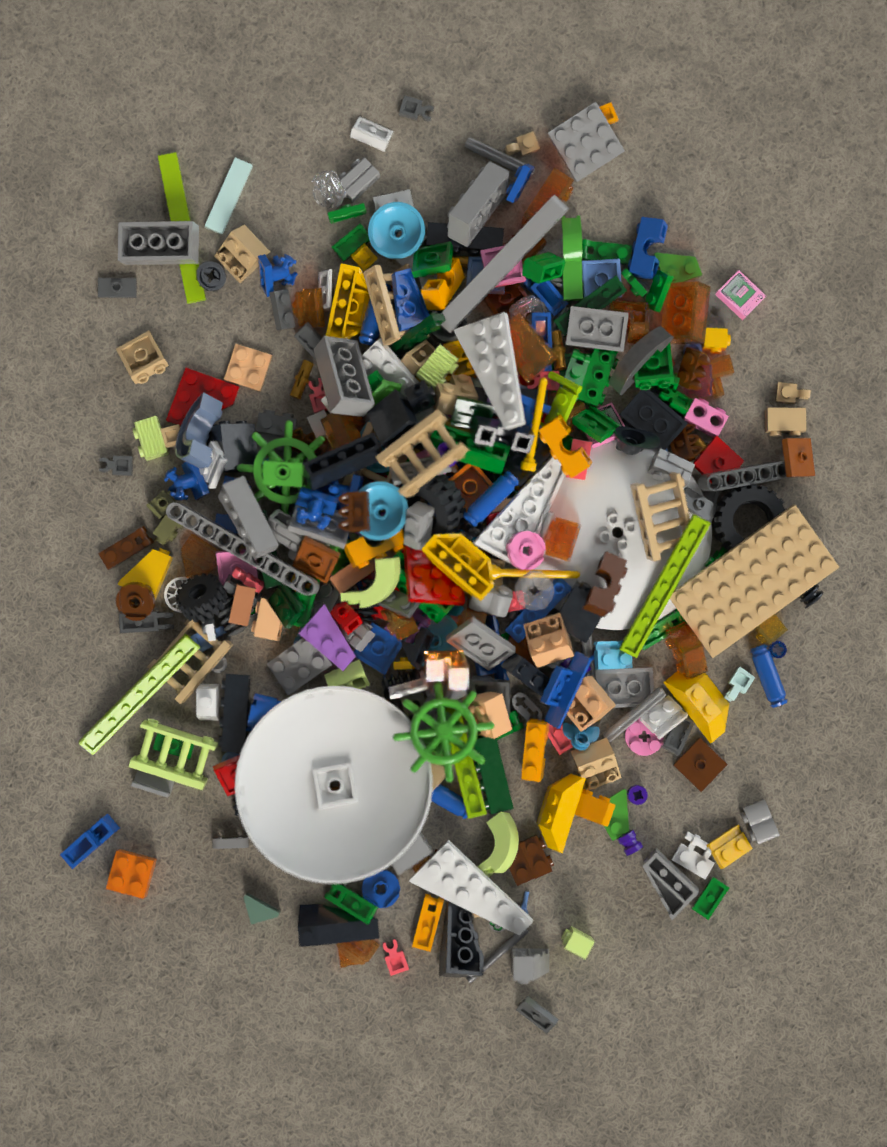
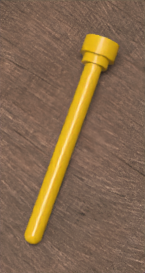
(529, 462)
(497, 572)

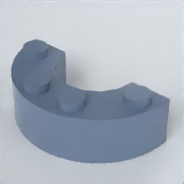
(195, 431)

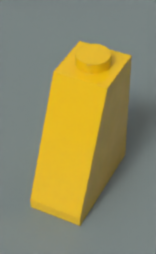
(150, 570)

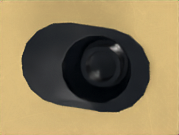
(635, 440)

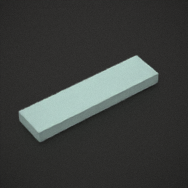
(228, 196)

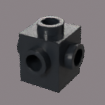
(420, 396)

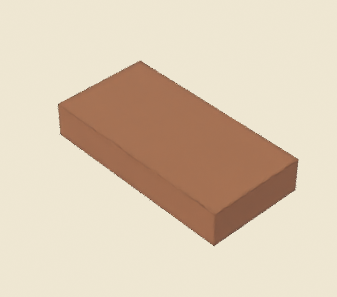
(242, 605)

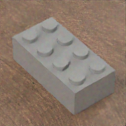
(477, 203)
(158, 243)
(343, 376)

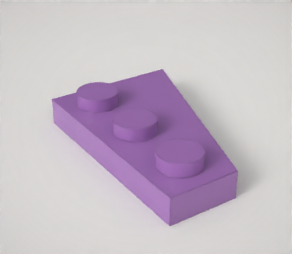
(327, 638)

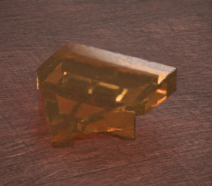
(309, 307)
(198, 556)
(352, 955)

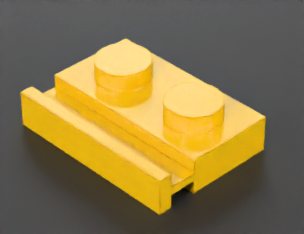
(729, 846)

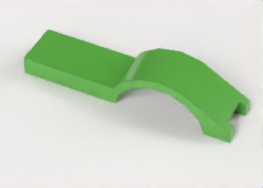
(573, 257)

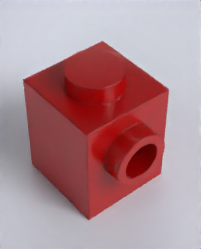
(346, 617)

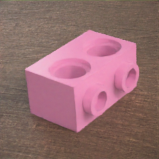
(703, 423)

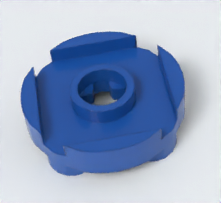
(382, 899)

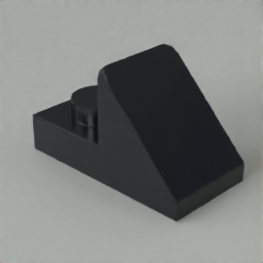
(415, 651)

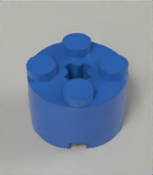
(261, 706)

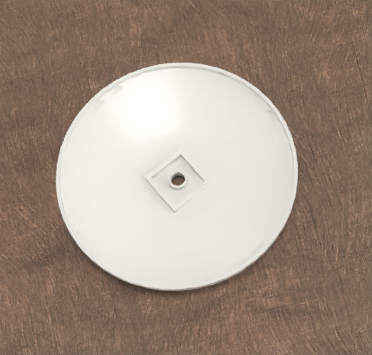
(605, 503)
(288, 776)

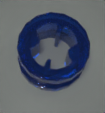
(780, 644)

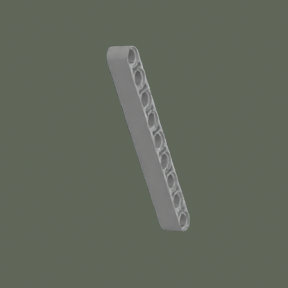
(503, 263)
(233, 547)

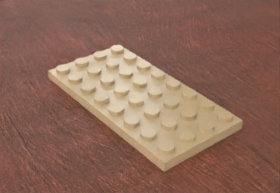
(753, 581)

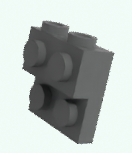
(273, 427)
(485, 684)

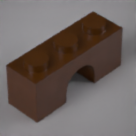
(601, 600)

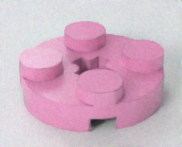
(515, 550)
(637, 745)

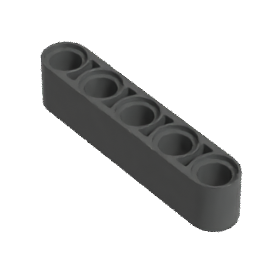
(736, 476)

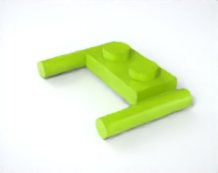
(564, 399)

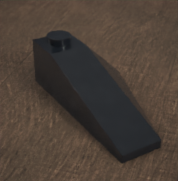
(330, 925)
(459, 948)

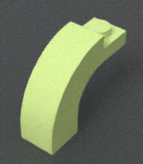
(385, 582)
(505, 846)

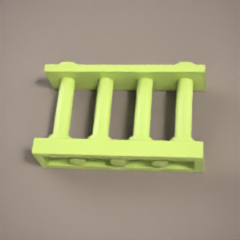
(160, 767)

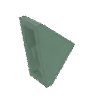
(259, 910)

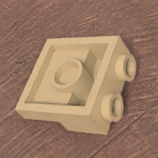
(142, 358)

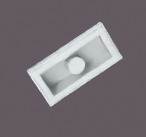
(371, 133)
(325, 283)
(408, 688)

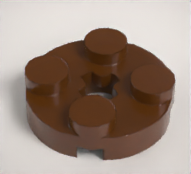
(140, 591)

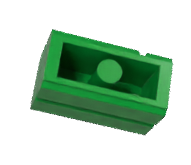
(543, 267)

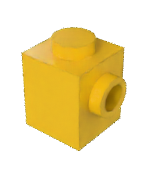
(716, 340)

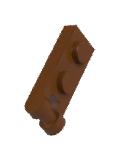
(125, 548)

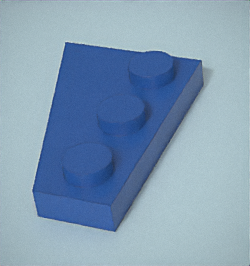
(408, 300)

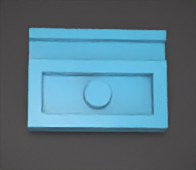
(610, 657)

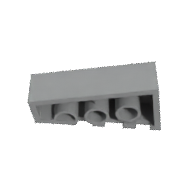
(247, 517)

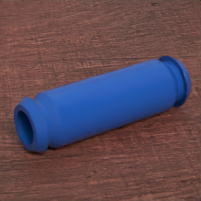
(369, 329)
(491, 498)
(768, 676)
(449, 800)

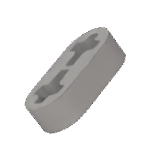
(529, 703)
(230, 842)

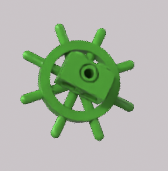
(278, 471)
(443, 732)

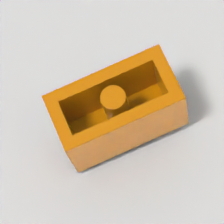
(595, 809)

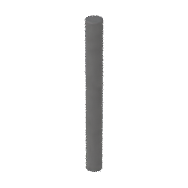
(500, 952)

